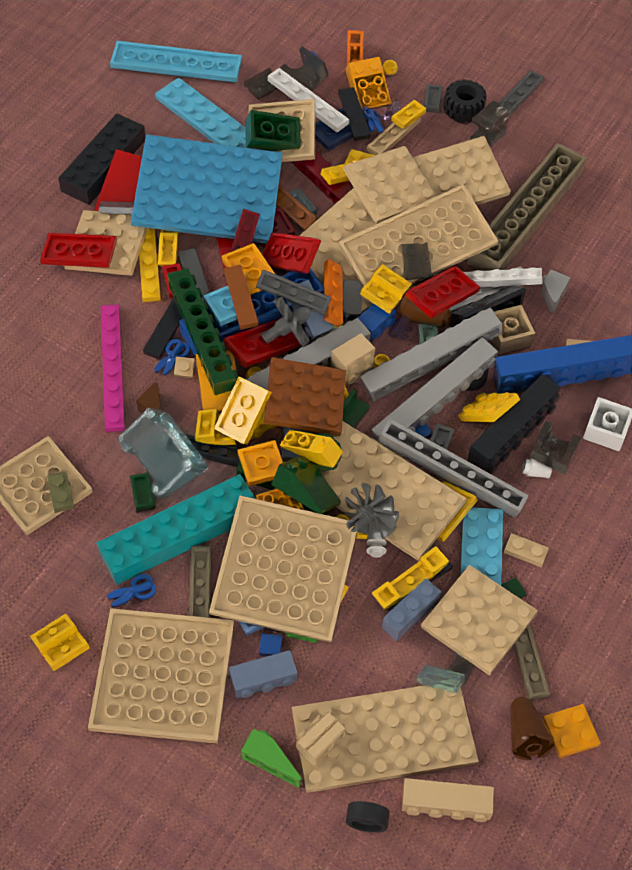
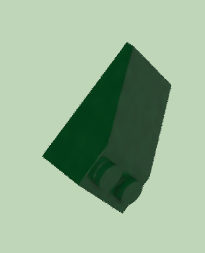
(272, 131)
(305, 484)

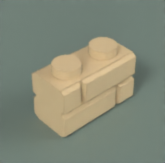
(320, 737)

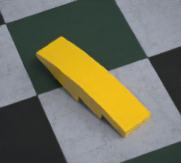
(168, 247)

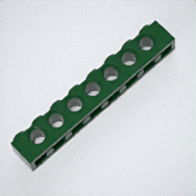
(201, 331)

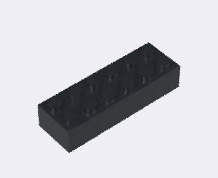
(89, 170)
(514, 425)

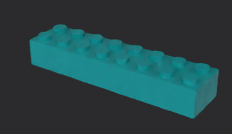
(172, 530)

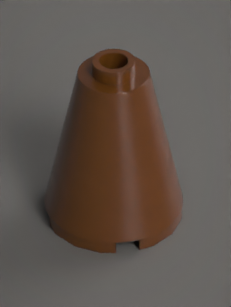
(416, 315)
(528, 731)

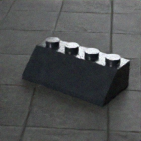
(503, 299)

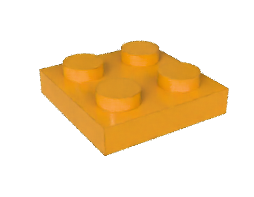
(260, 462)
(571, 730)

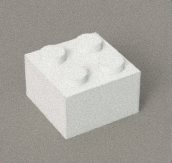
(608, 424)

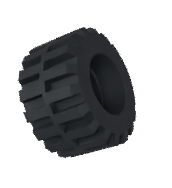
(464, 100)

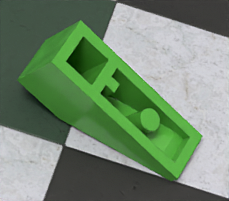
(267, 755)

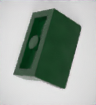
(354, 409)

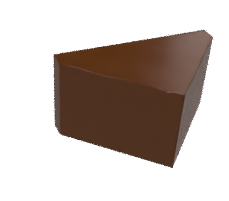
(149, 399)

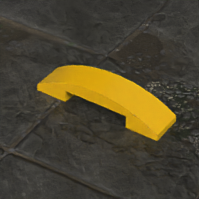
(399, 588)

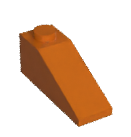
(354, 46)

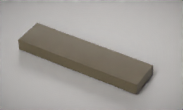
(200, 581)
(531, 666)

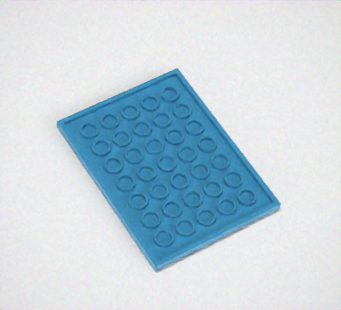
(205, 187)

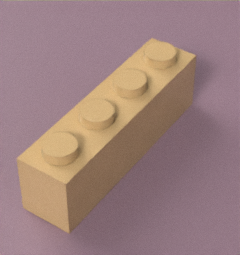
(447, 799)

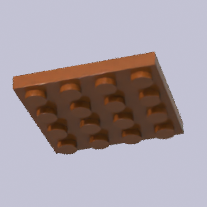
(305, 396)

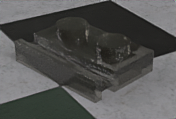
(259, 84)
(416, 261)

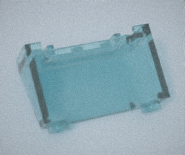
(163, 451)

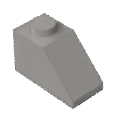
(554, 288)

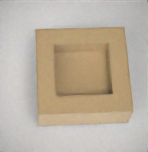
(184, 367)

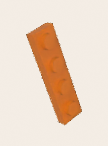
(334, 288)

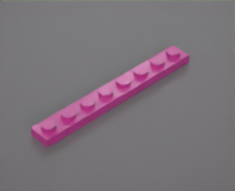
(112, 368)

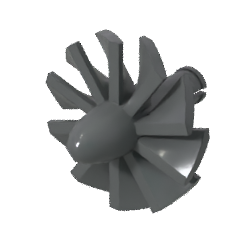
(290, 322)
(372, 516)

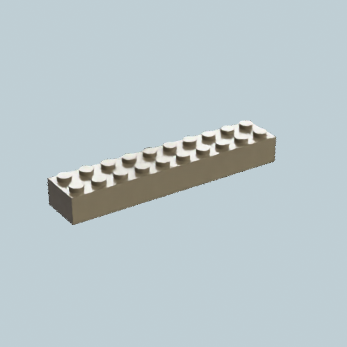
(530, 207)

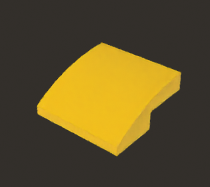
(385, 288)
(205, 429)
(59, 642)

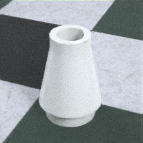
(533, 468)

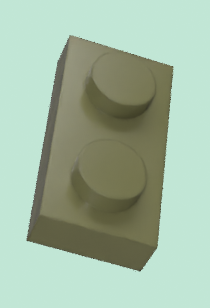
(60, 491)

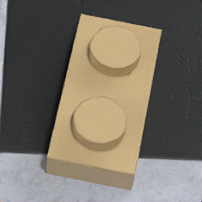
(526, 550)

